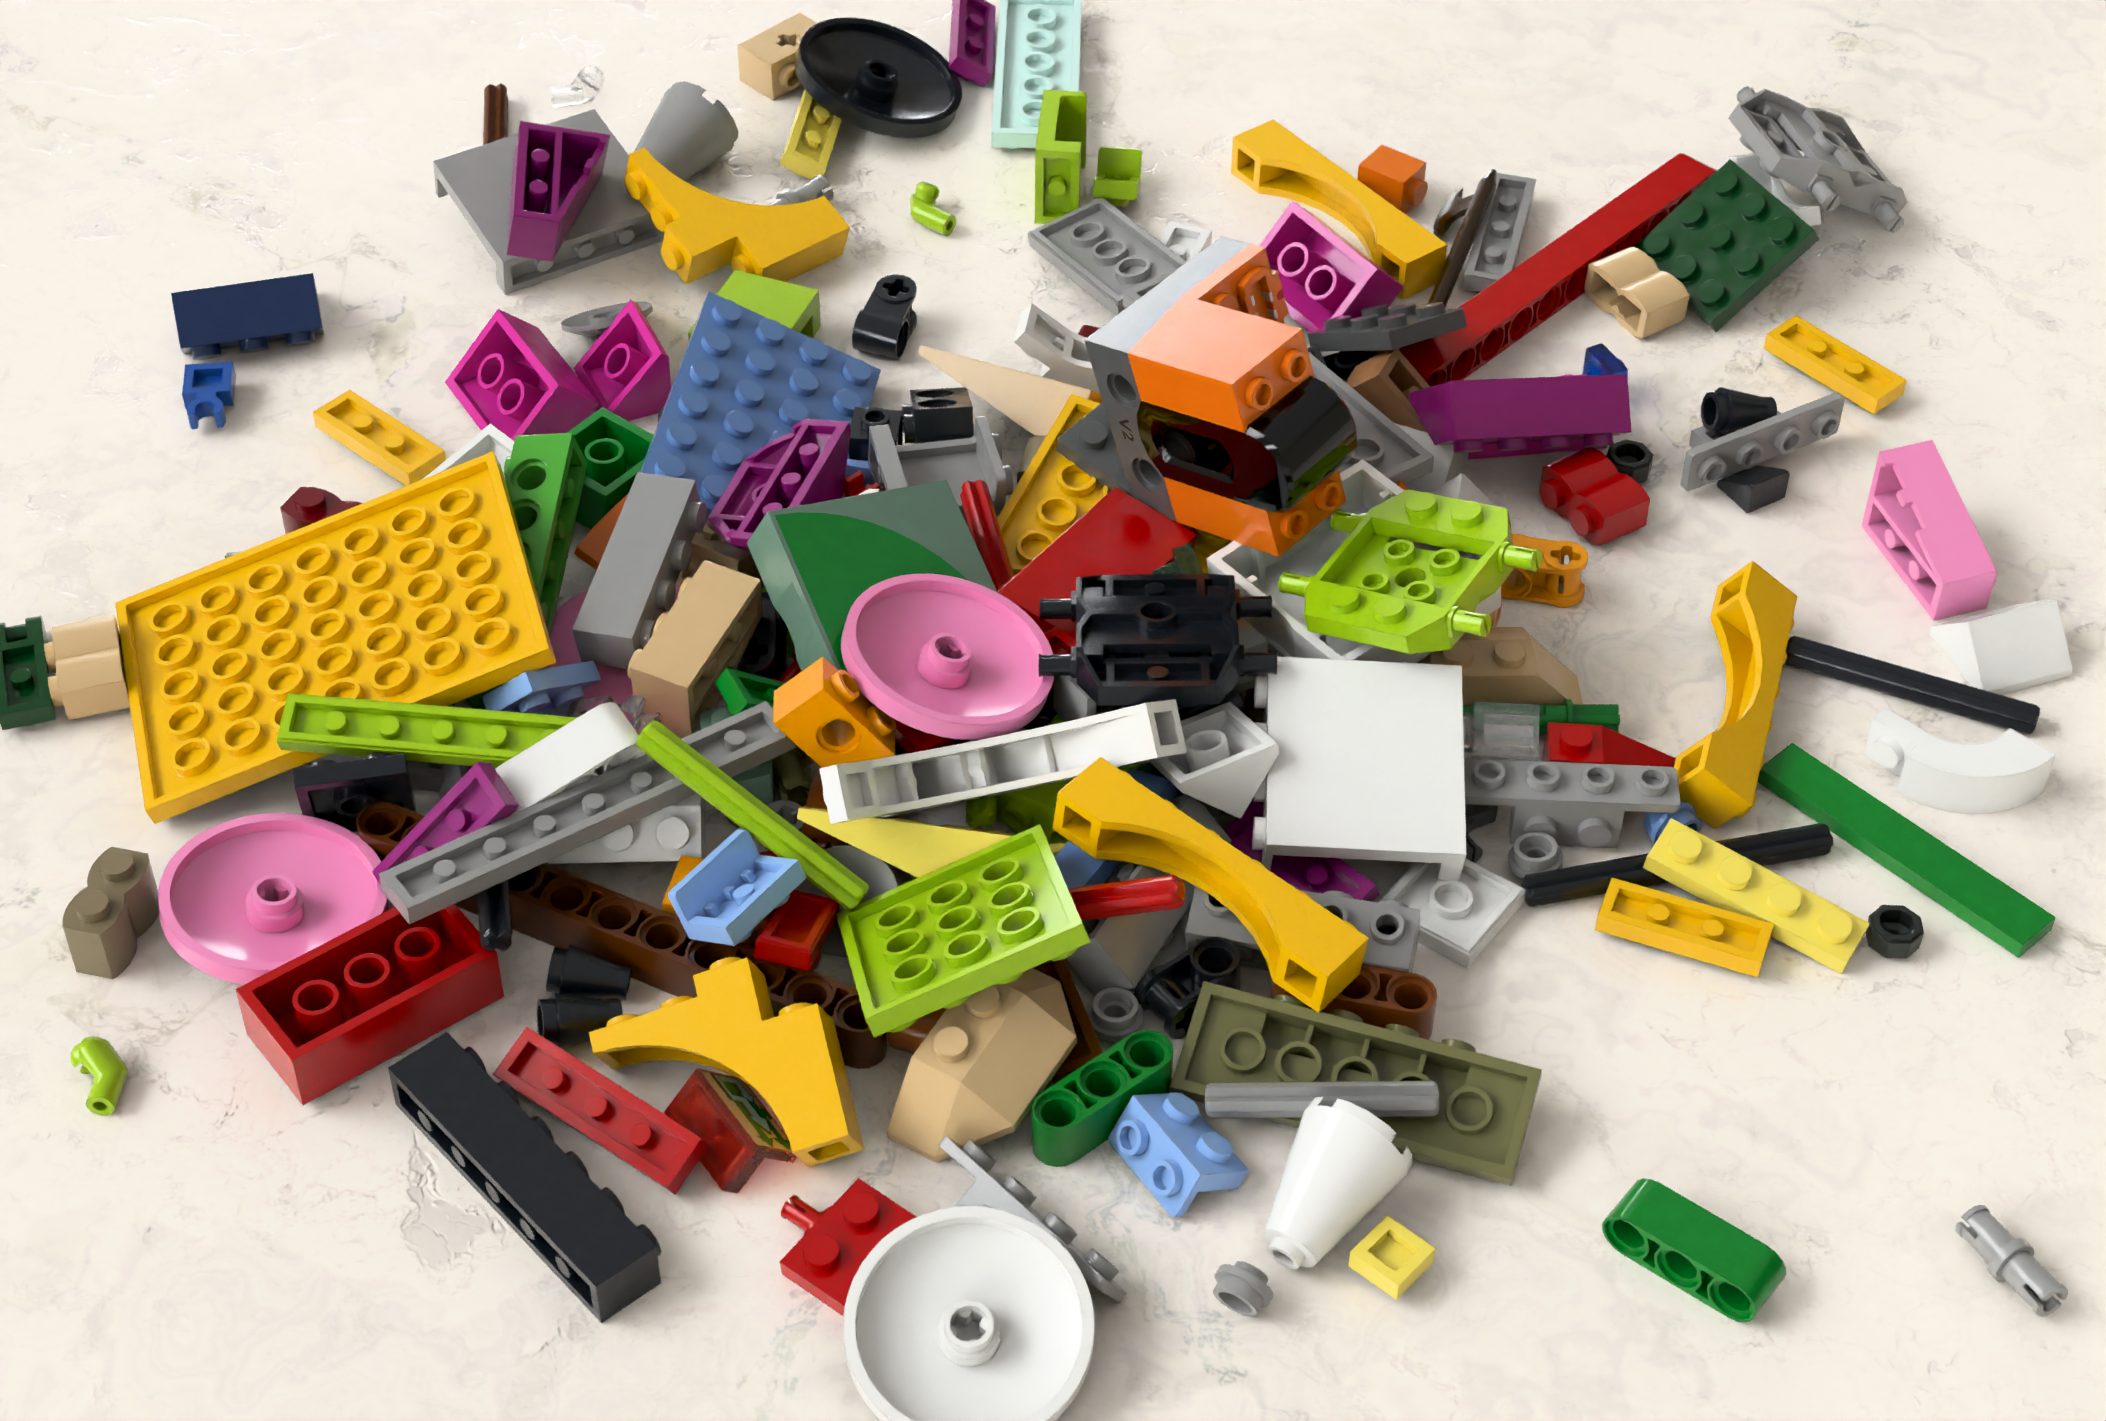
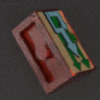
(732, 1123)

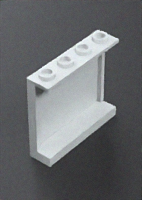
(1363, 762)

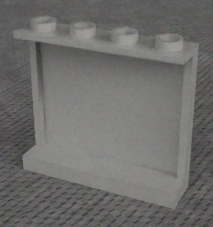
(605, 228)

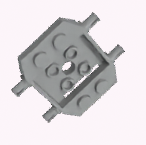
(1833, 163)

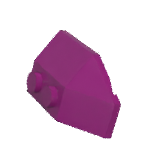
(783, 474)

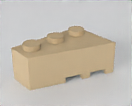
(695, 644)

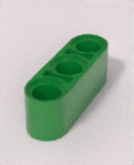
(1087, 1103)
(1694, 1250)

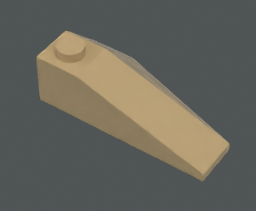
(1021, 396)

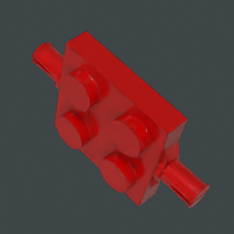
(838, 1240)

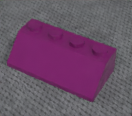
(1525, 411)

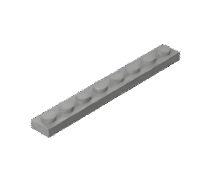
(573, 818)

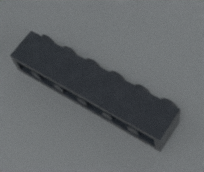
(527, 1176)

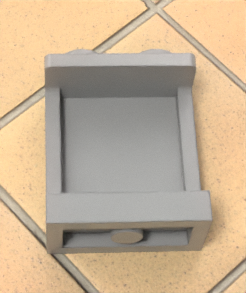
(941, 460)

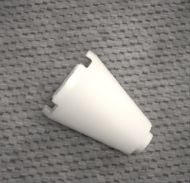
(1331, 1181)

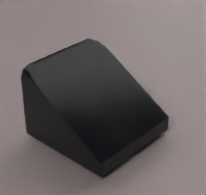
(1755, 486)

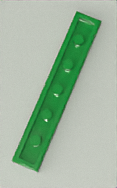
(1906, 850)

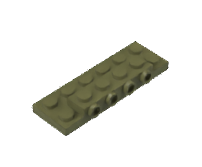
(1264, 1039)

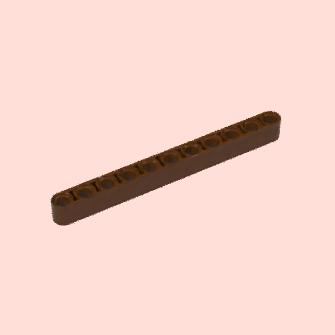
(577, 912)

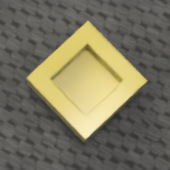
(1391, 1257)

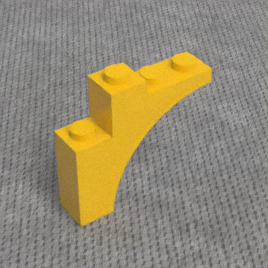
(712, 231)
(733, 1029)

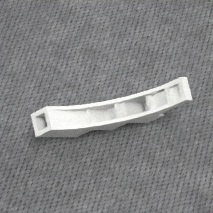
(1001, 763)

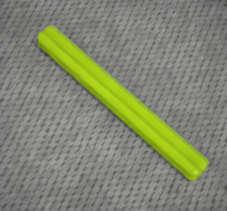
(751, 814)

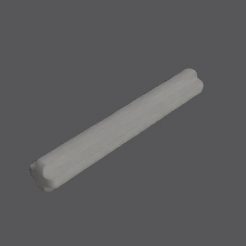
(1292, 1098)

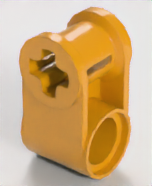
(1544, 583)

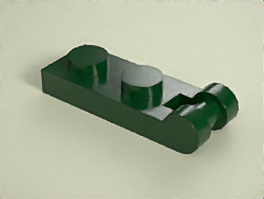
(24, 675)

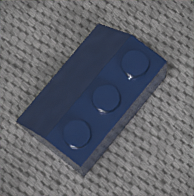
(247, 316)

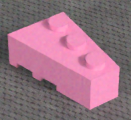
(1928, 532)

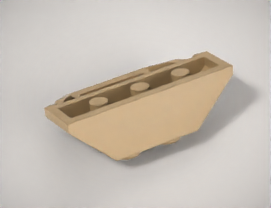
(1508, 669)
(983, 1066)

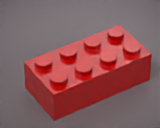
(367, 997)

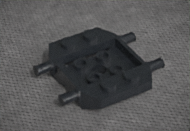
(1157, 616)

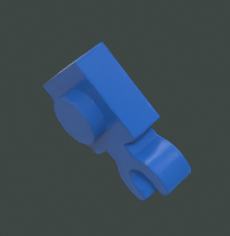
(207, 391)

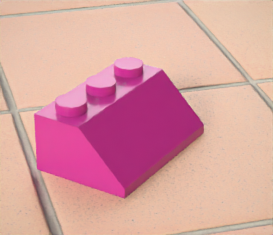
(1323, 271)
(519, 381)

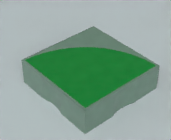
(834, 550)

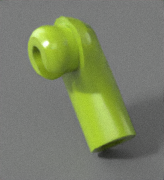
(926, 211)
(107, 1069)

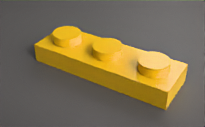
(1835, 364)
(379, 438)
(1684, 927)

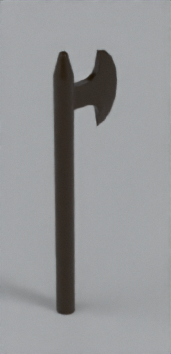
(1473, 210)

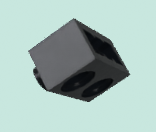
(937, 415)

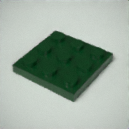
(1727, 243)

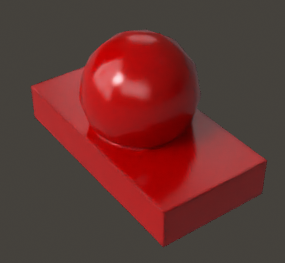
(797, 931)

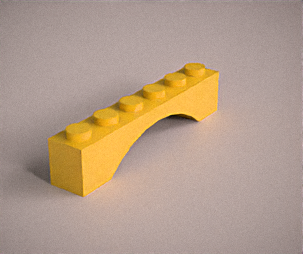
(1287, 167)
(1753, 628)
(1122, 820)

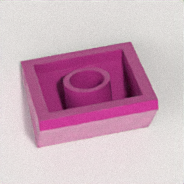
(627, 367)

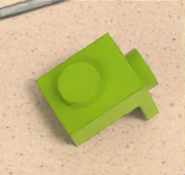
(1118, 175)

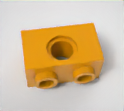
(832, 717)

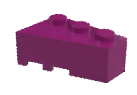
(550, 185)

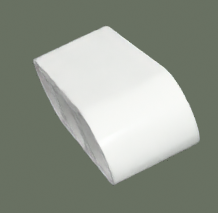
(571, 755)

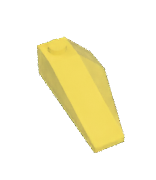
(904, 842)

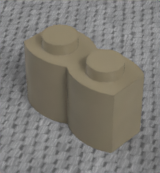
(111, 912)

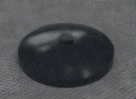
(878, 77)

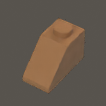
(1387, 386)

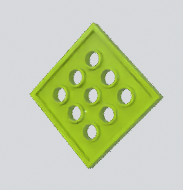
(960, 931)

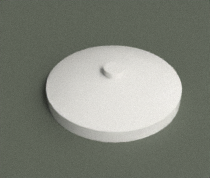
(968, 1320)

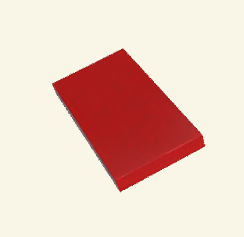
(1109, 539)

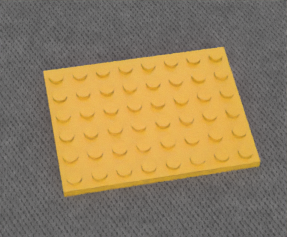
(378, 603)

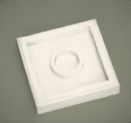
(1459, 915)

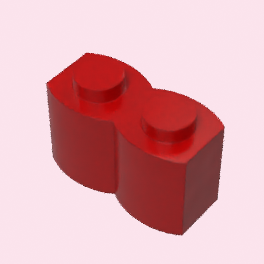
(1594, 496)

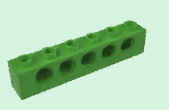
(545, 493)

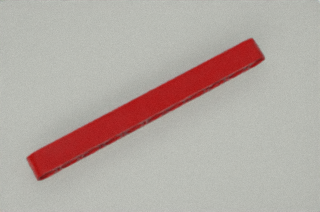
(1554, 274)

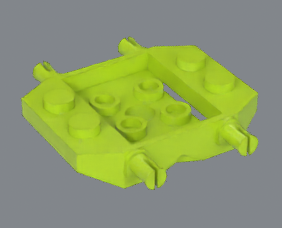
(1405, 595)

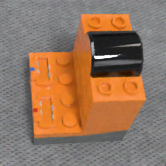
(1218, 365)

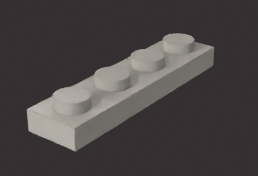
(1500, 232)

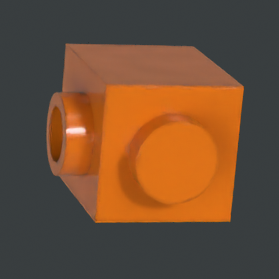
(1394, 177)

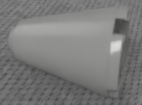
(688, 131)

